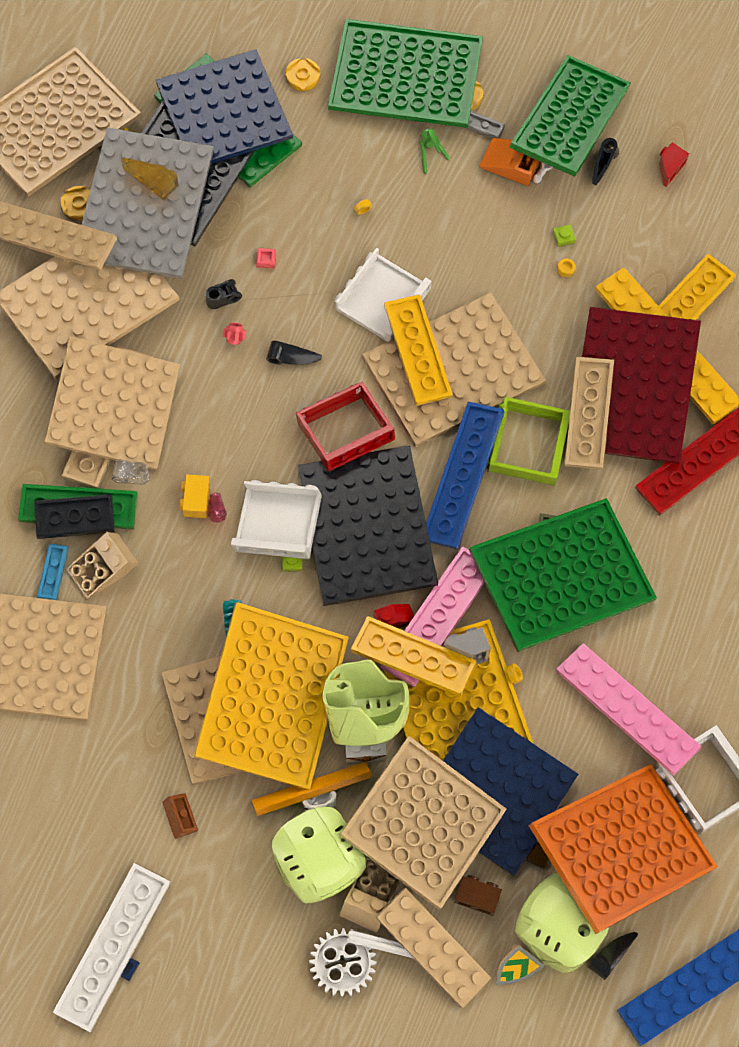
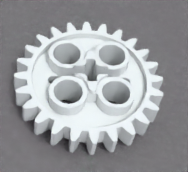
(347, 981)

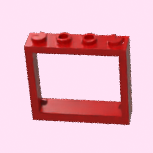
(358, 447)

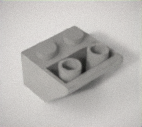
(470, 644)

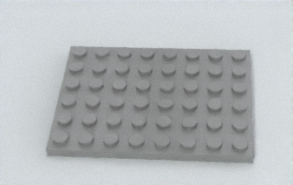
(149, 231)

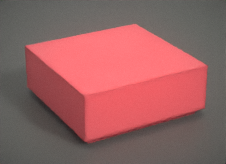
(266, 258)

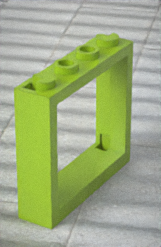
(537, 410)

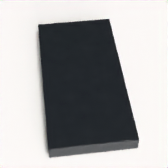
(74, 516)

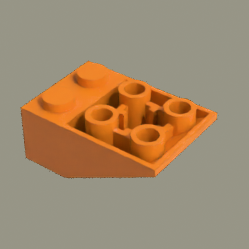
(508, 162)

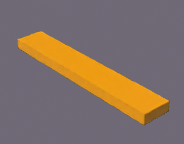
(318, 787)

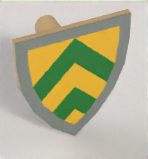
(517, 966)

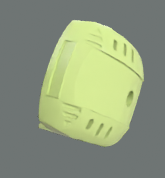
(347, 703)
(318, 853)
(559, 917)

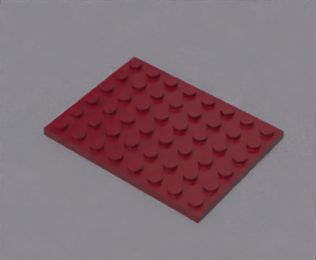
(649, 380)

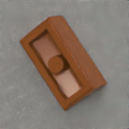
(180, 815)

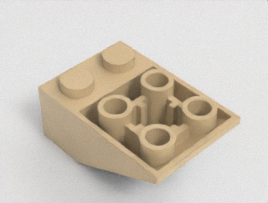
(102, 564)
(369, 896)

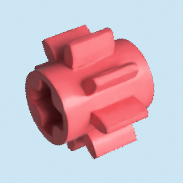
(234, 333)

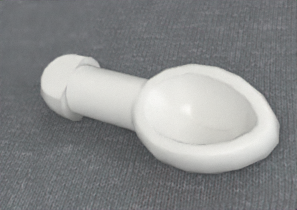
(538, 176)

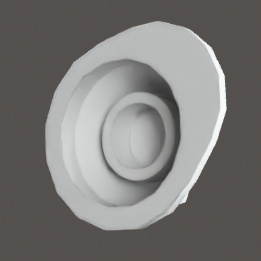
(324, 800)

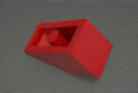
(671, 162)
(395, 615)

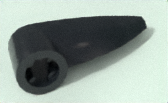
(604, 159)
(289, 354)
(611, 954)

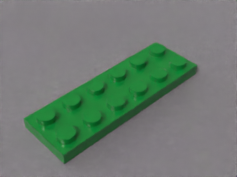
(123, 501)

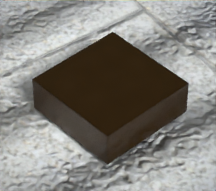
(538, 856)

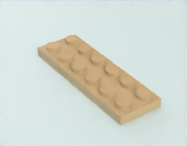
(589, 413)
(433, 947)

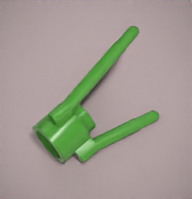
(430, 140)

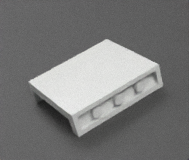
(371, 287)
(278, 519)

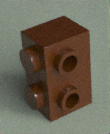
(478, 895)

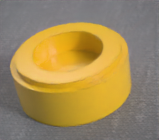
(363, 207)
(566, 267)
(514, 673)

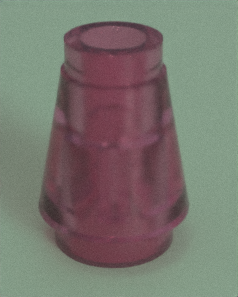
(216, 508)

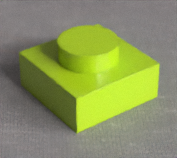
(564, 235)
(291, 564)

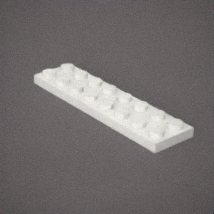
(111, 947)

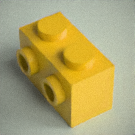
(196, 496)

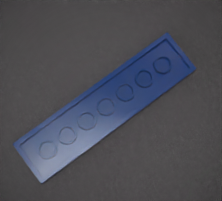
(463, 474)
(683, 990)

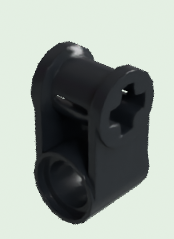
(226, 293)

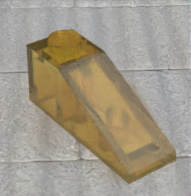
(153, 176)

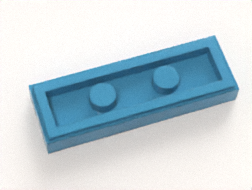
(52, 572)

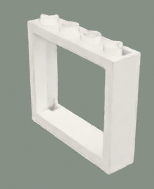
(685, 805)

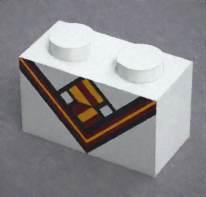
(361, 754)

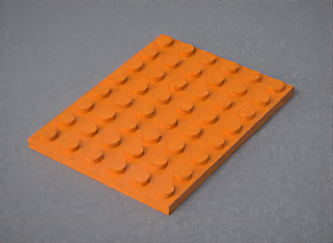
(622, 847)

